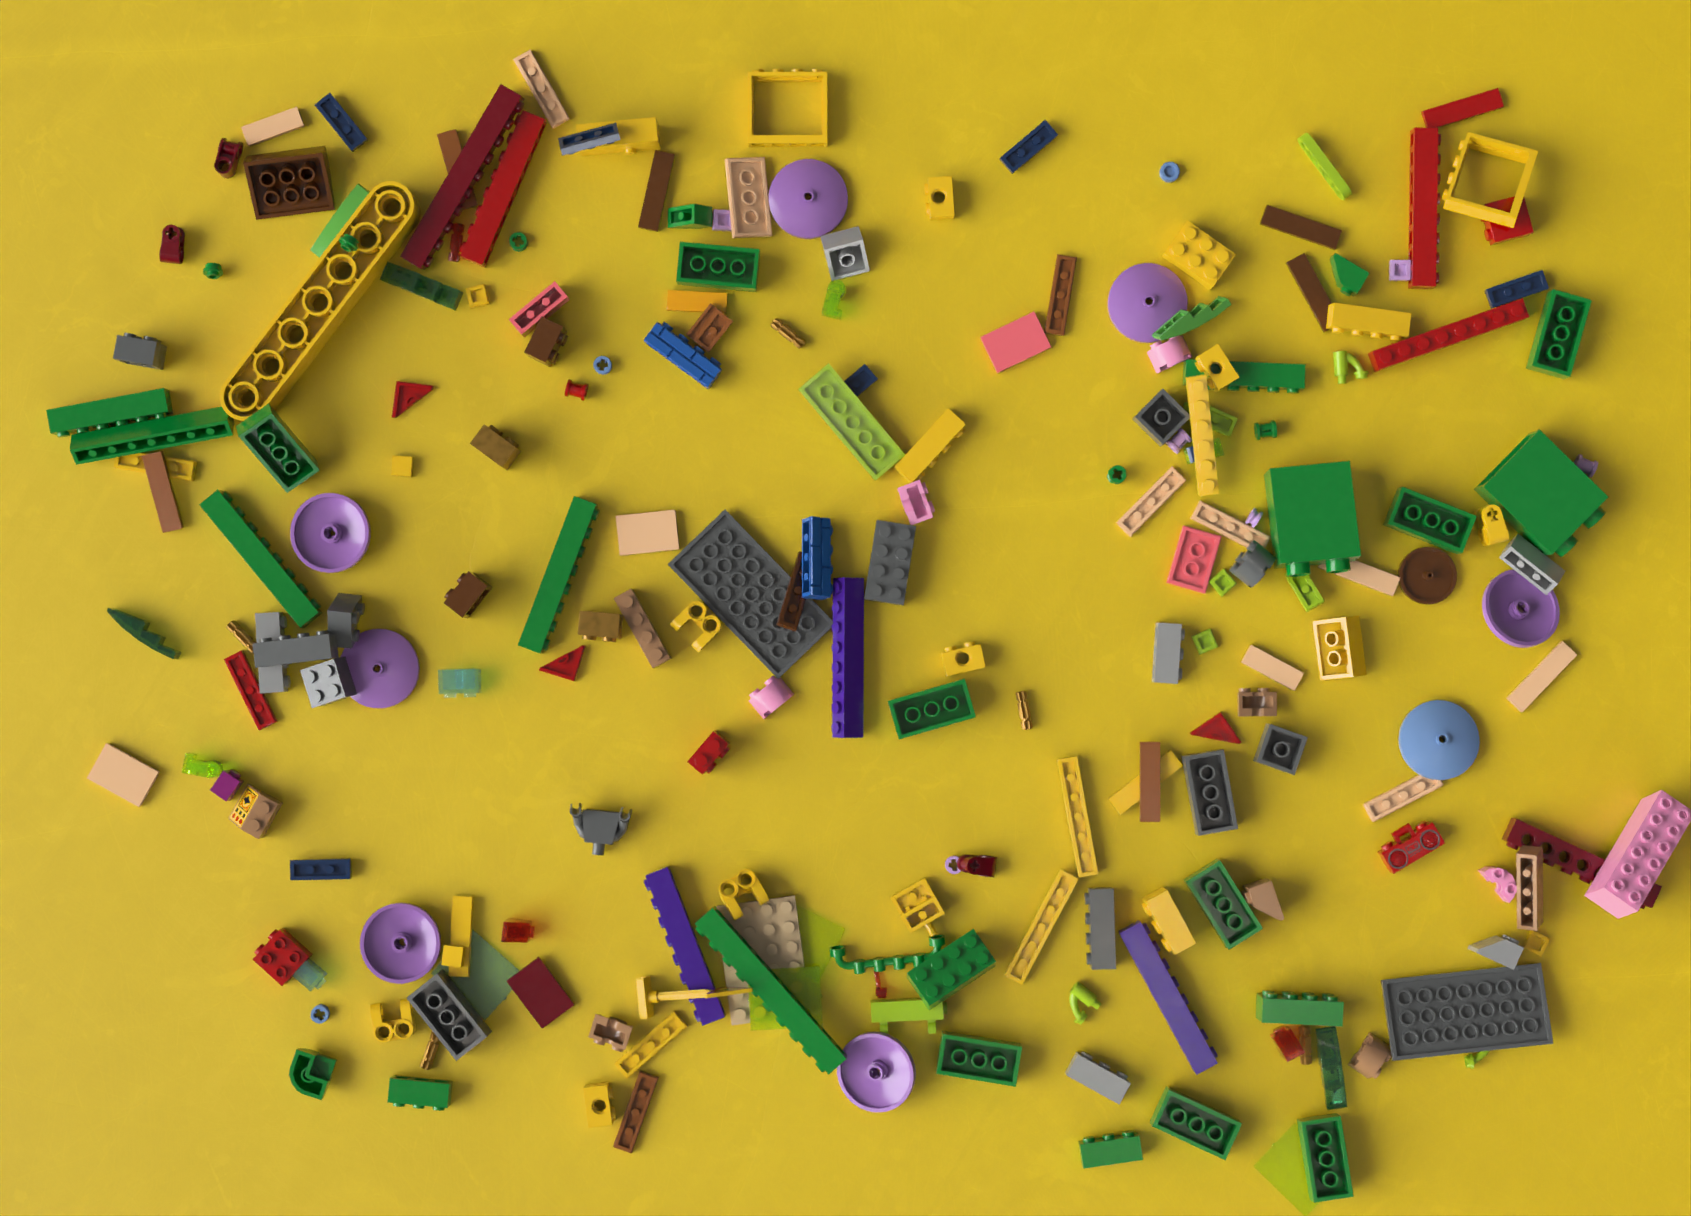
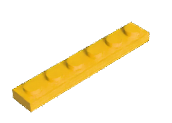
(1202, 435)
(1077, 816)
(1041, 927)

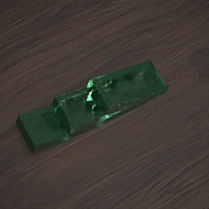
(421, 286)
(139, 629)
(1331, 1067)

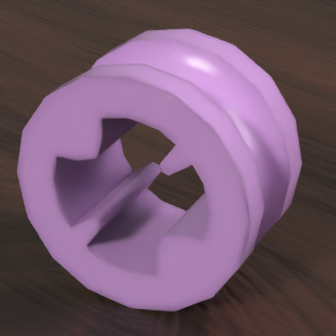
(1253, 517)
(949, 869)

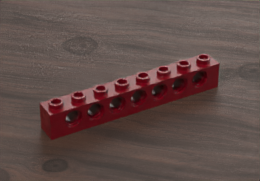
(1517, 829)

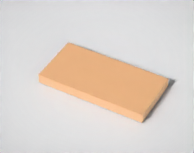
(748, 197)

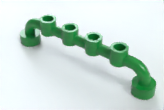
(880, 963)

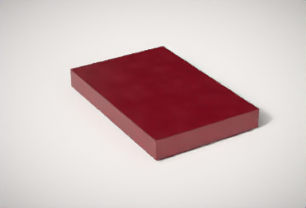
(540, 992)

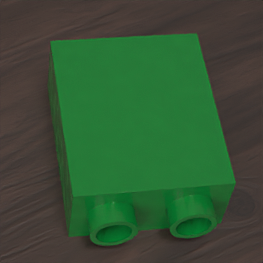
(1543, 494)
(1312, 517)

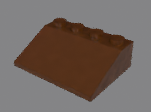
(289, 182)

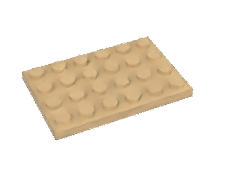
(773, 935)

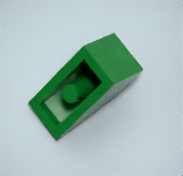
(690, 217)
(1347, 275)

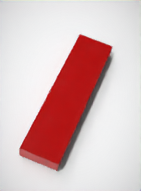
(1462, 109)
(249, 690)

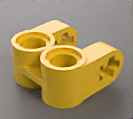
(1492, 527)
(701, 621)
(741, 889)
(396, 1033)

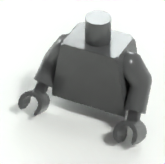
(600, 826)

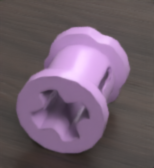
(1178, 440)
(1586, 465)

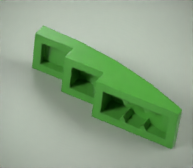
(339, 219)
(1186, 321)

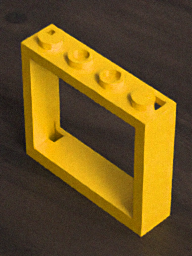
(779, 75)
(1499, 149)

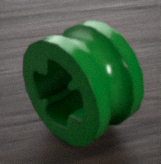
(523, 238)

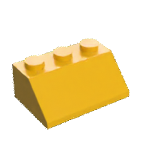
(1339, 648)

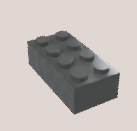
(890, 562)
(1209, 792)
(449, 1014)

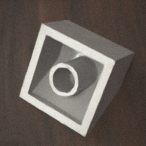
(845, 253)
(1499, 949)

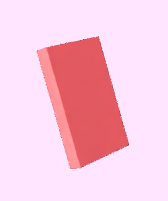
(1015, 342)
(1194, 559)

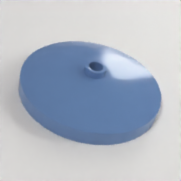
(1421, 743)

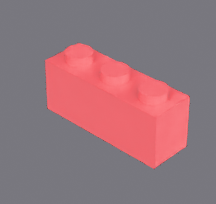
(542, 305)

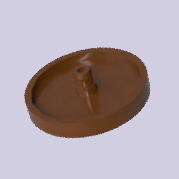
(1427, 575)

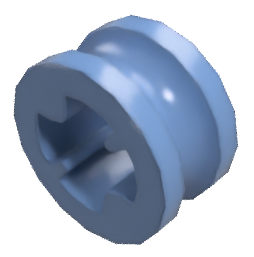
(606, 369)
(322, 1008)

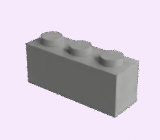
(1532, 564)
(1167, 653)
(1098, 1077)

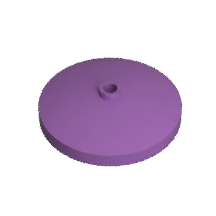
(808, 217)
(1128, 296)
(312, 532)
(1519, 610)
(397, 665)
(386, 955)
(865, 1084)

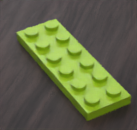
(851, 422)

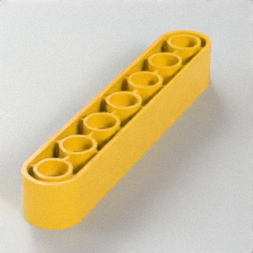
(321, 281)

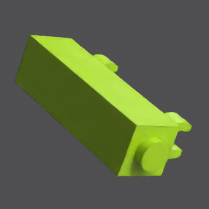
(906, 1010)

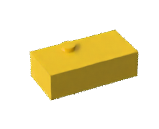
(634, 135)

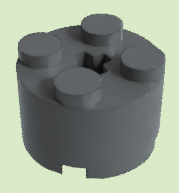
(1252, 564)

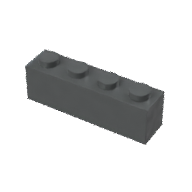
(295, 650)
(1101, 928)

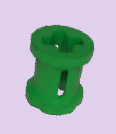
(1270, 430)
(1117, 468)

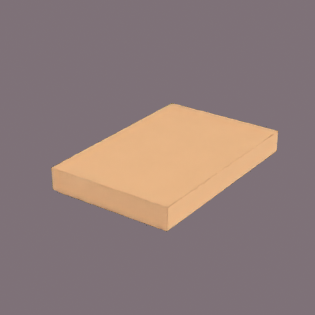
(647, 532)
(123, 774)

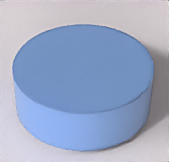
(1169, 172)

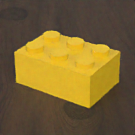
(1198, 255)
(1167, 921)

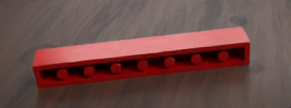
(503, 189)
(1423, 207)
(1448, 335)

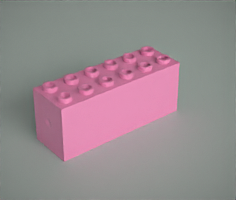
(1639, 854)

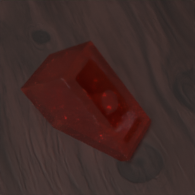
(517, 930)
(1286, 1043)

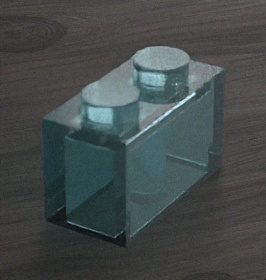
(459, 681)

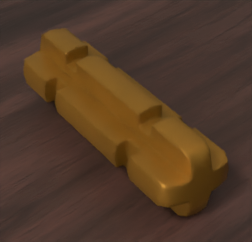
(788, 333)
(243, 637)
(1023, 708)
(1305, 1041)
(430, 1052)

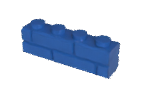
(683, 355)
(816, 558)

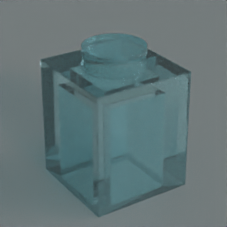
(310, 975)

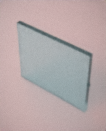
(487, 978)

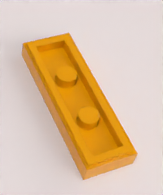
(695, 301)

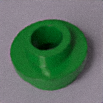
(349, 243)
(213, 270)

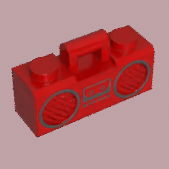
(1406, 851)

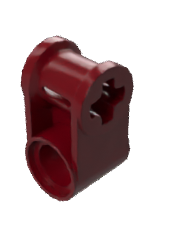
(229, 154)
(172, 247)
(977, 865)

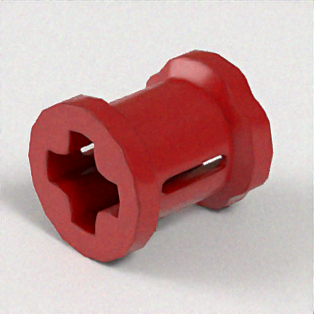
(576, 389)

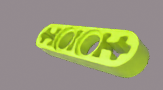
(1324, 166)

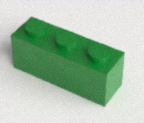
(419, 1092)
(1110, 1149)

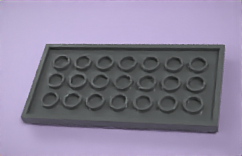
(748, 592)
(1466, 1012)

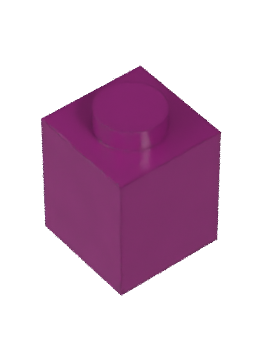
(227, 784)

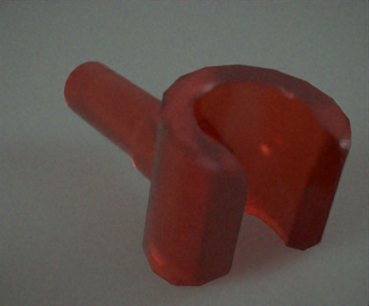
(880, 992)

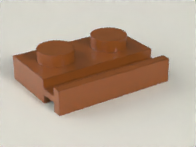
(709, 327)

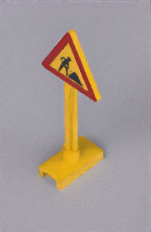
(647, 997)

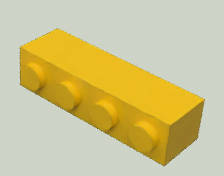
(1369, 321)
(930, 445)

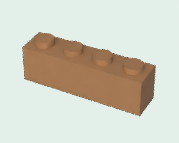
(642, 628)
(1529, 887)

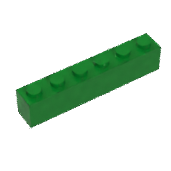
(1257, 376)
(109, 411)

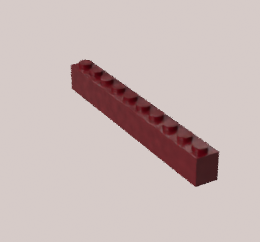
(462, 177)

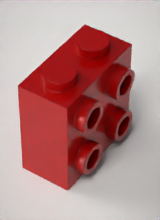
(1499, 233)
(713, 747)
(281, 956)

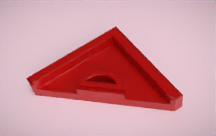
(407, 395)
(566, 665)
(1217, 729)

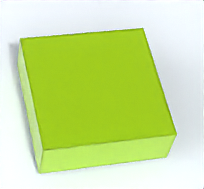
(1222, 582)
(1204, 641)

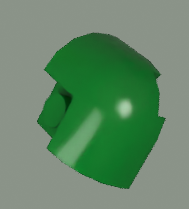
(311, 1072)

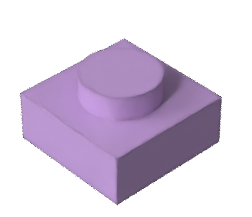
(721, 220)
(1399, 270)

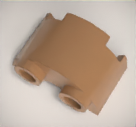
(1257, 703)
(610, 1031)
(1371, 1056)

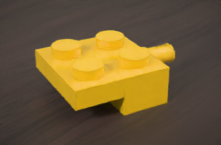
(918, 906)

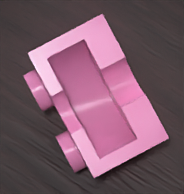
(1169, 353)
(915, 502)
(770, 697)
(1505, 883)

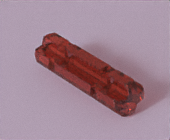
(456, 242)

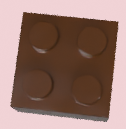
(546, 342)
(467, 594)

